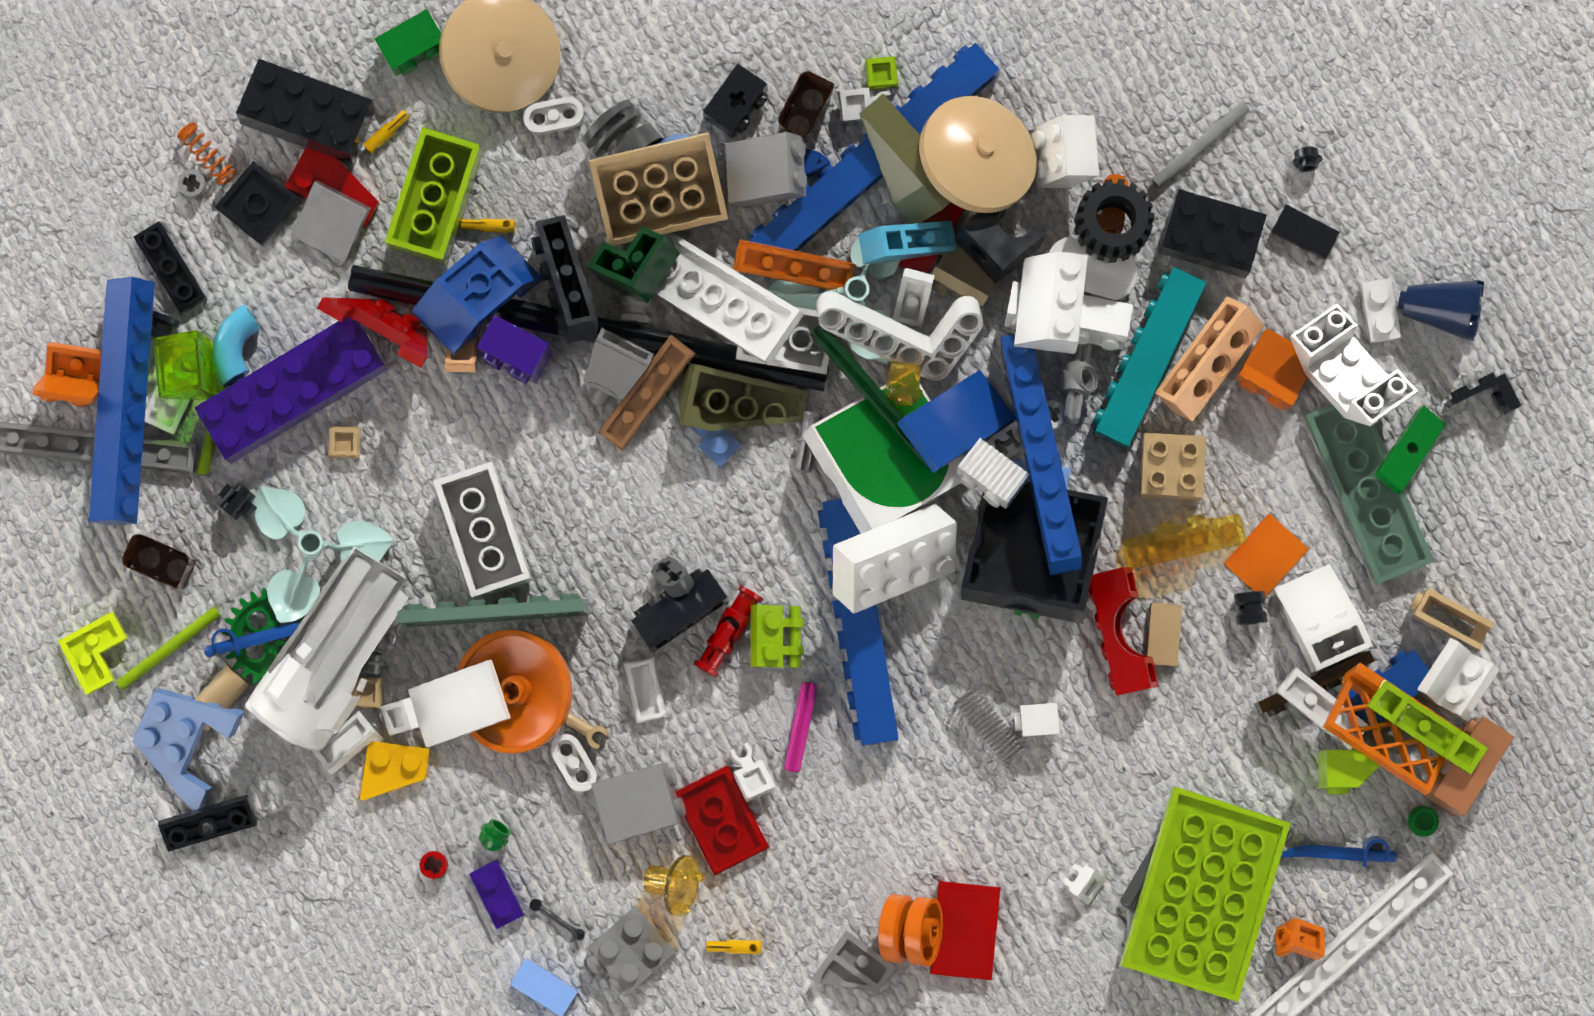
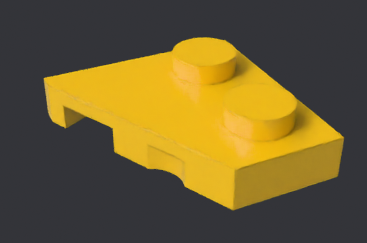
(392, 767)

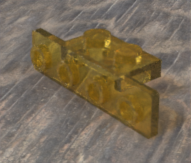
(1183, 540)

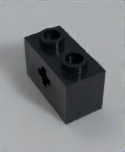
(737, 85)

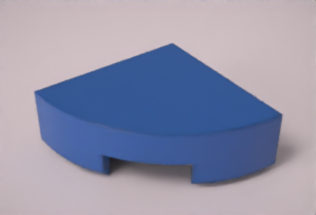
(814, 162)

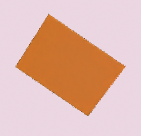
(1266, 555)

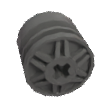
(617, 131)

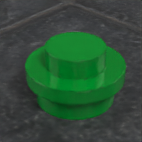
(1423, 821)

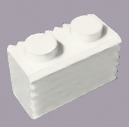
(992, 474)

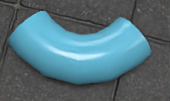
(229, 345)

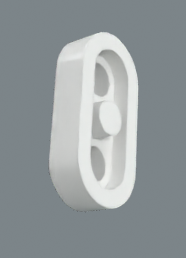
(554, 117)
(575, 762)

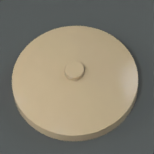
(499, 53)
(978, 154)

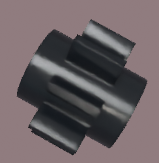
(237, 501)

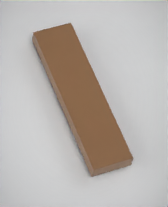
(646, 392)

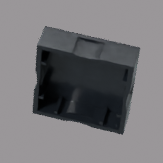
(1010, 562)

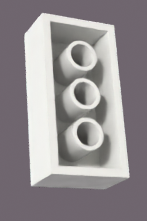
(483, 530)
(894, 558)

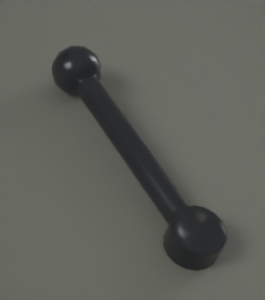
(536, 905)

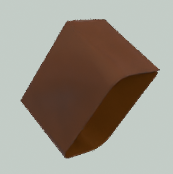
(806, 81)
(139, 542)

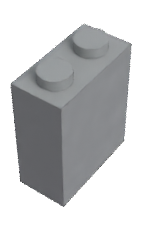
(765, 169)
(638, 802)

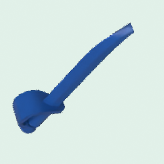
(249, 640)
(1345, 853)

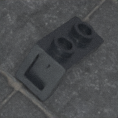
(1502, 396)

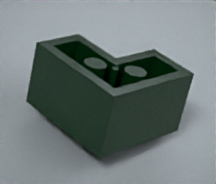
(637, 269)

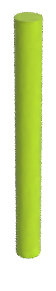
(168, 648)

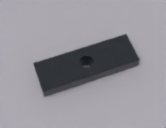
(178, 282)
(224, 819)

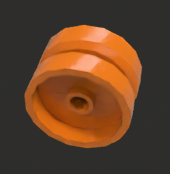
(910, 930)

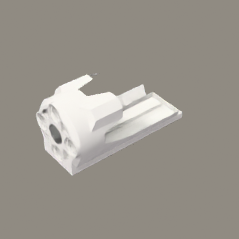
(312, 678)

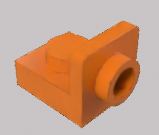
(1300, 938)

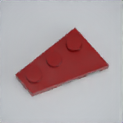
(331, 172)

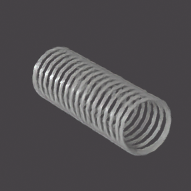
(1012, 754)

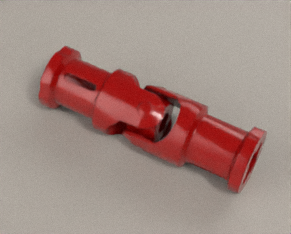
(725, 633)

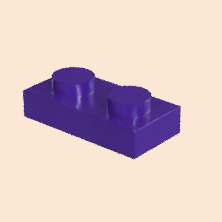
(496, 894)

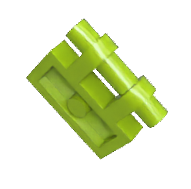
(767, 636)

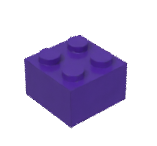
(515, 350)

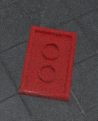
(721, 820)
(967, 931)

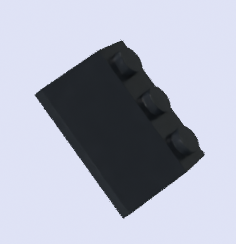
(675, 615)

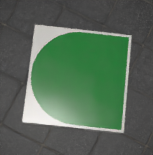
(874, 467)

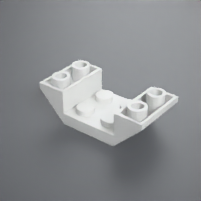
(1346, 370)

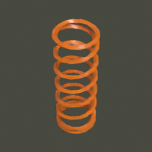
(189, 130)

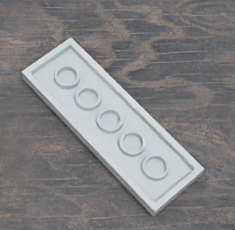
(727, 302)

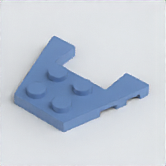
(171, 734)

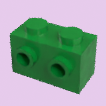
(410, 43)

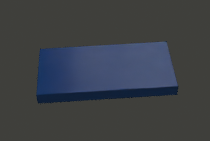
(956, 421)

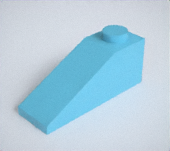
(906, 241)

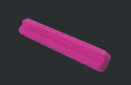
(800, 727)

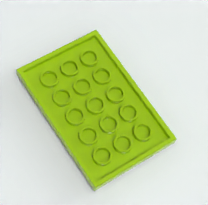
(1205, 894)

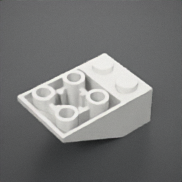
(1322, 618)

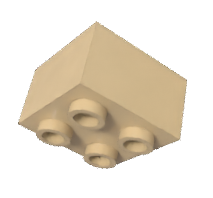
(1172, 466)

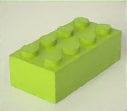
(434, 196)

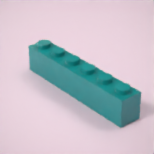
(1149, 357)

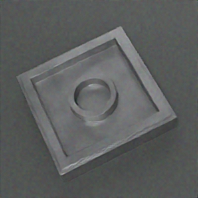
(330, 221)

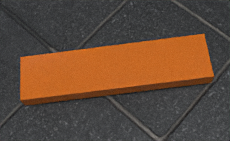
(792, 265)

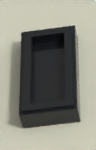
(1305, 232)

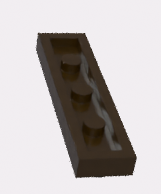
(1328, 679)

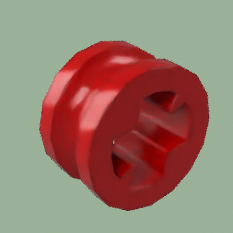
(437, 856)

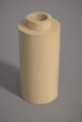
(223, 689)

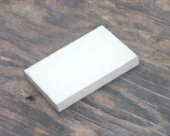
(459, 703)

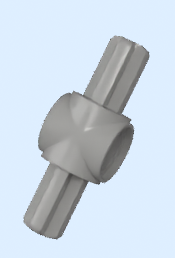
(1077, 383)

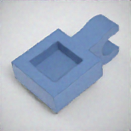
(717, 444)

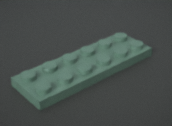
(1377, 516)
(479, 611)

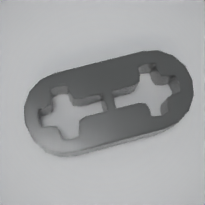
(672, 577)

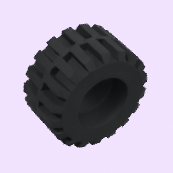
(1120, 197)

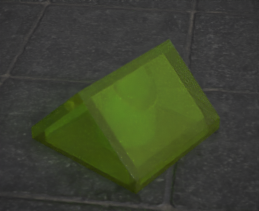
(185, 366)

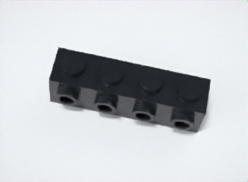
(566, 279)

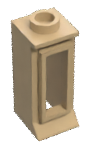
(1481, 625)

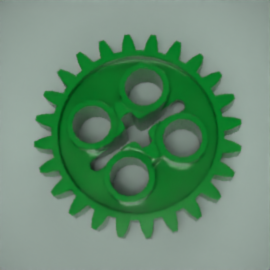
(241, 624)

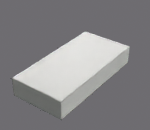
(645, 690)
(346, 743)

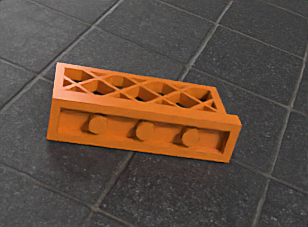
(1366, 683)

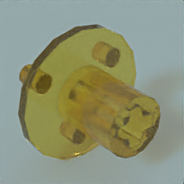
(676, 884)

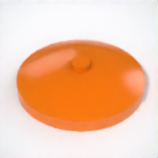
(533, 686)

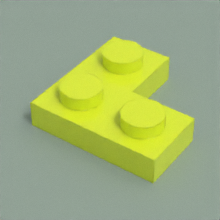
(85, 651)

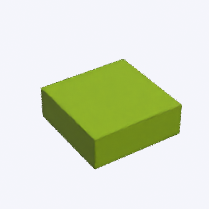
(881, 73)

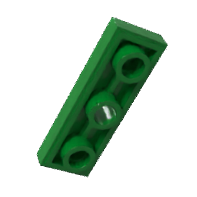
(1410, 449)

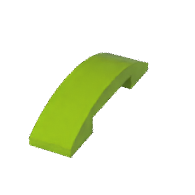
(1427, 727)

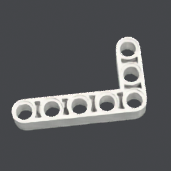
(902, 337)

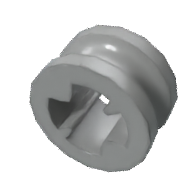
(187, 175)

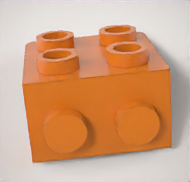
(1273, 371)
(70, 375)

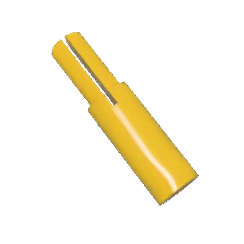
(384, 134)
(489, 225)
(735, 946)

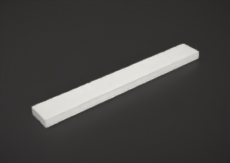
(1357, 938)

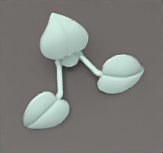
(854, 289)
(280, 512)

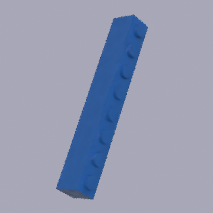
(121, 401)
(1041, 457)
(863, 645)

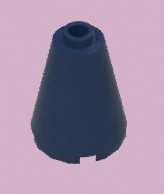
(1445, 306)

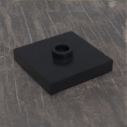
(257, 203)

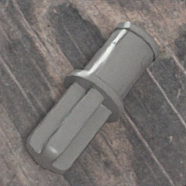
(805, 457)

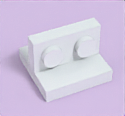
(1457, 680)

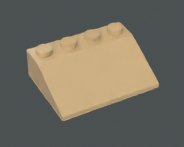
(658, 188)

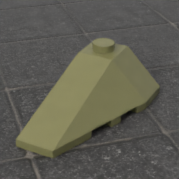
(900, 162)
(727, 400)

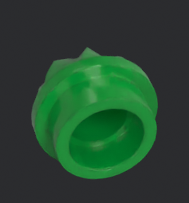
(494, 835)

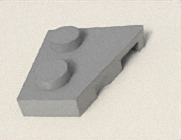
(854, 966)

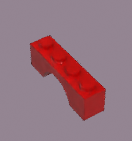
(1112, 595)

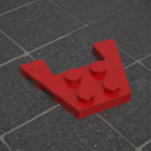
(381, 318)

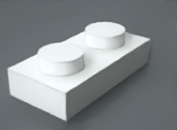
(913, 297)
(1380, 311)

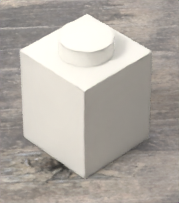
(1037, 720)

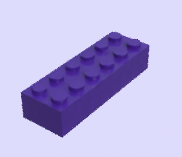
(290, 389)

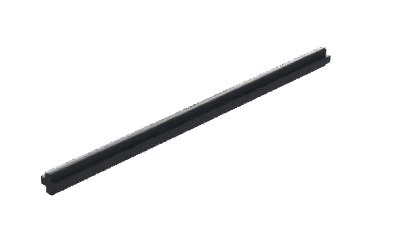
(542, 319)

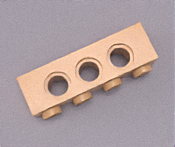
(1209, 359)

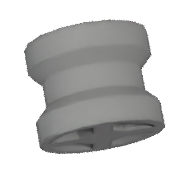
(634, 311)

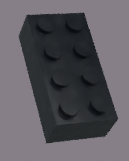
(305, 111)

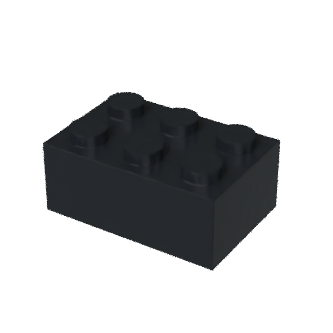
(1212, 233)

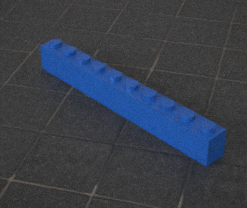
(859, 167)

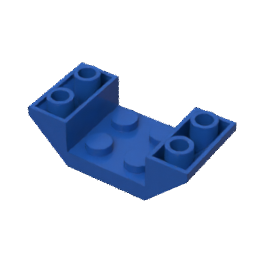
(474, 291)

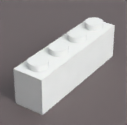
(1102, 320)

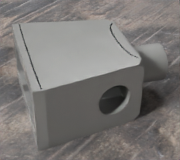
(614, 367)

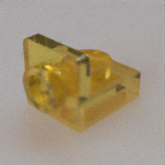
(903, 383)

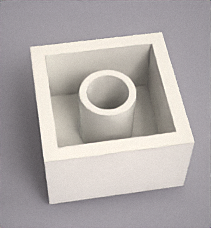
(1066, 151)

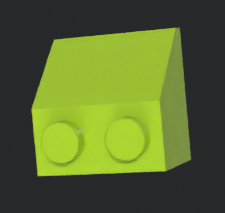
(1343, 770)

